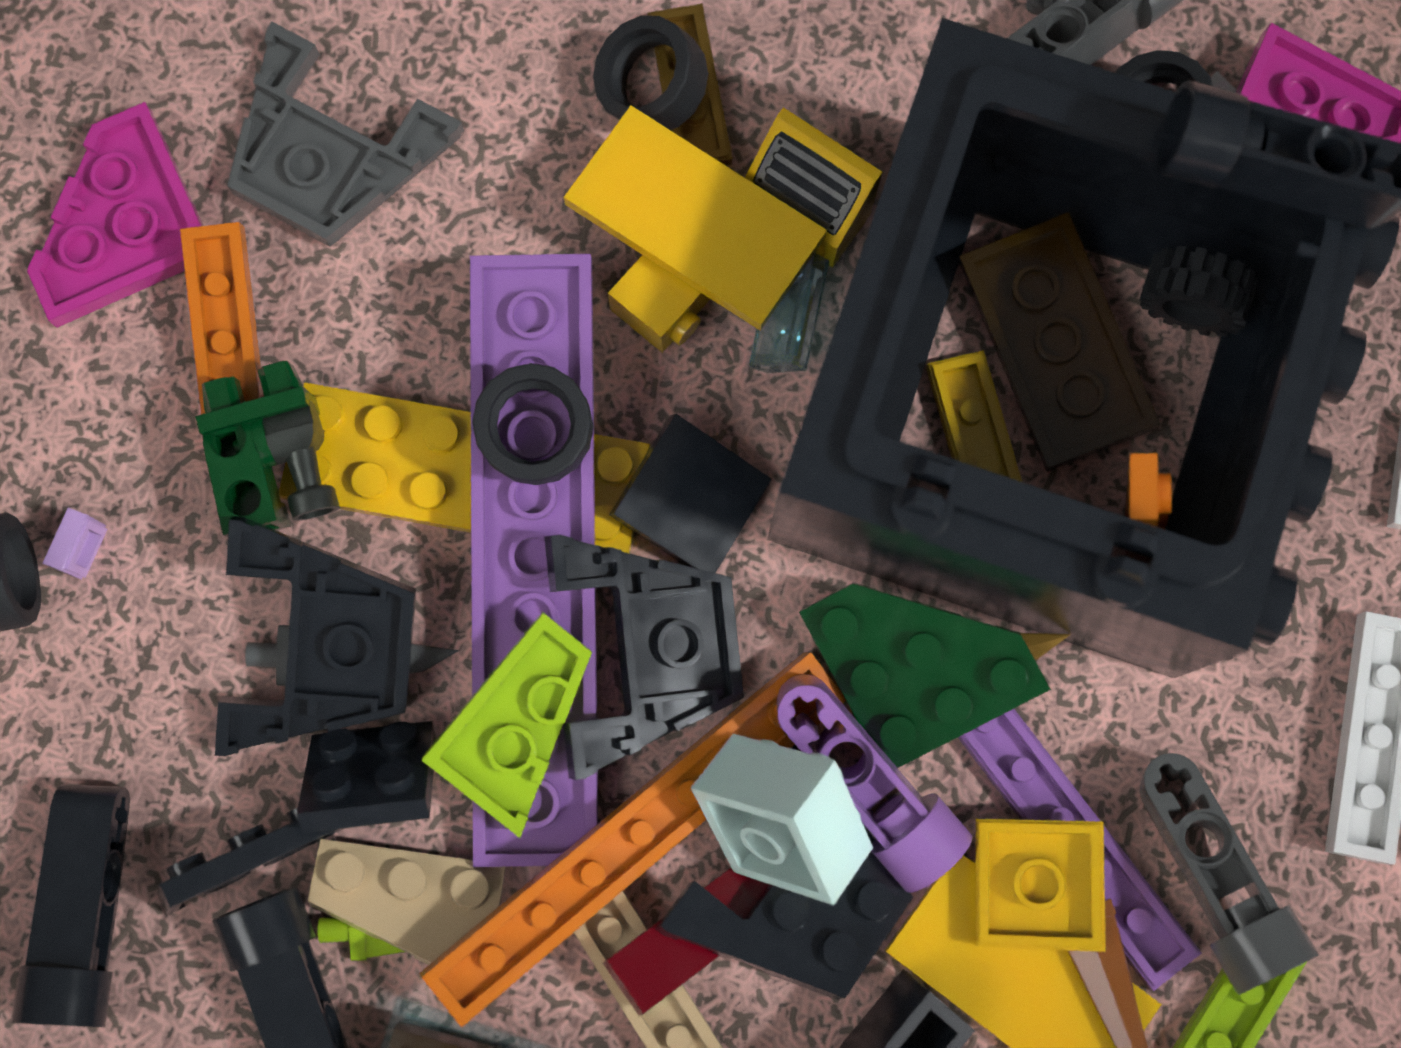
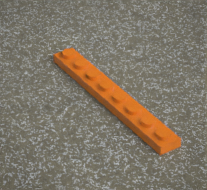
(602, 860)

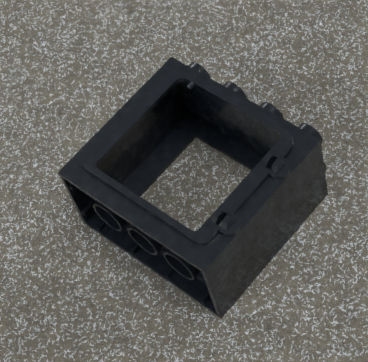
(1021, 143)

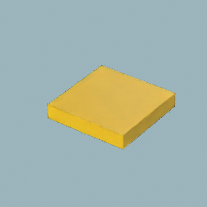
(1040, 884)

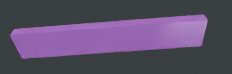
(1041, 791)

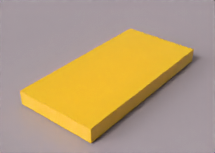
(695, 217)
(1012, 992)

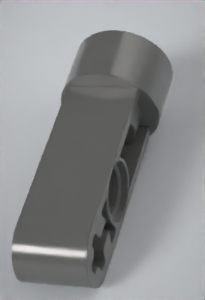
(1089, 27)
(1254, 935)

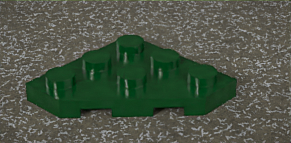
(918, 669)

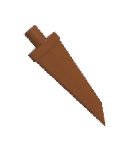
(1110, 986)

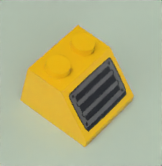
(816, 180)

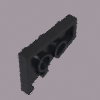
(248, 851)

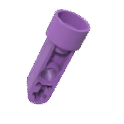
(912, 833)

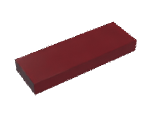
(658, 965)

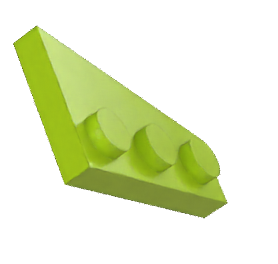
(510, 725)

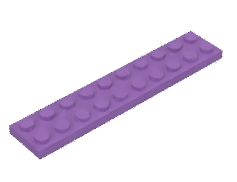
(542, 315)

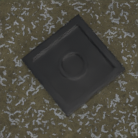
(690, 496)

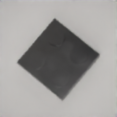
(367, 777)

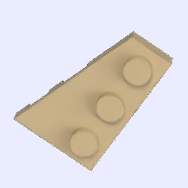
(404, 896)

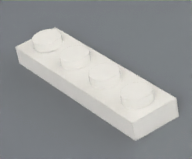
(1368, 767)

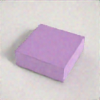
(75, 544)

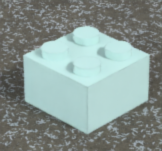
(783, 817)

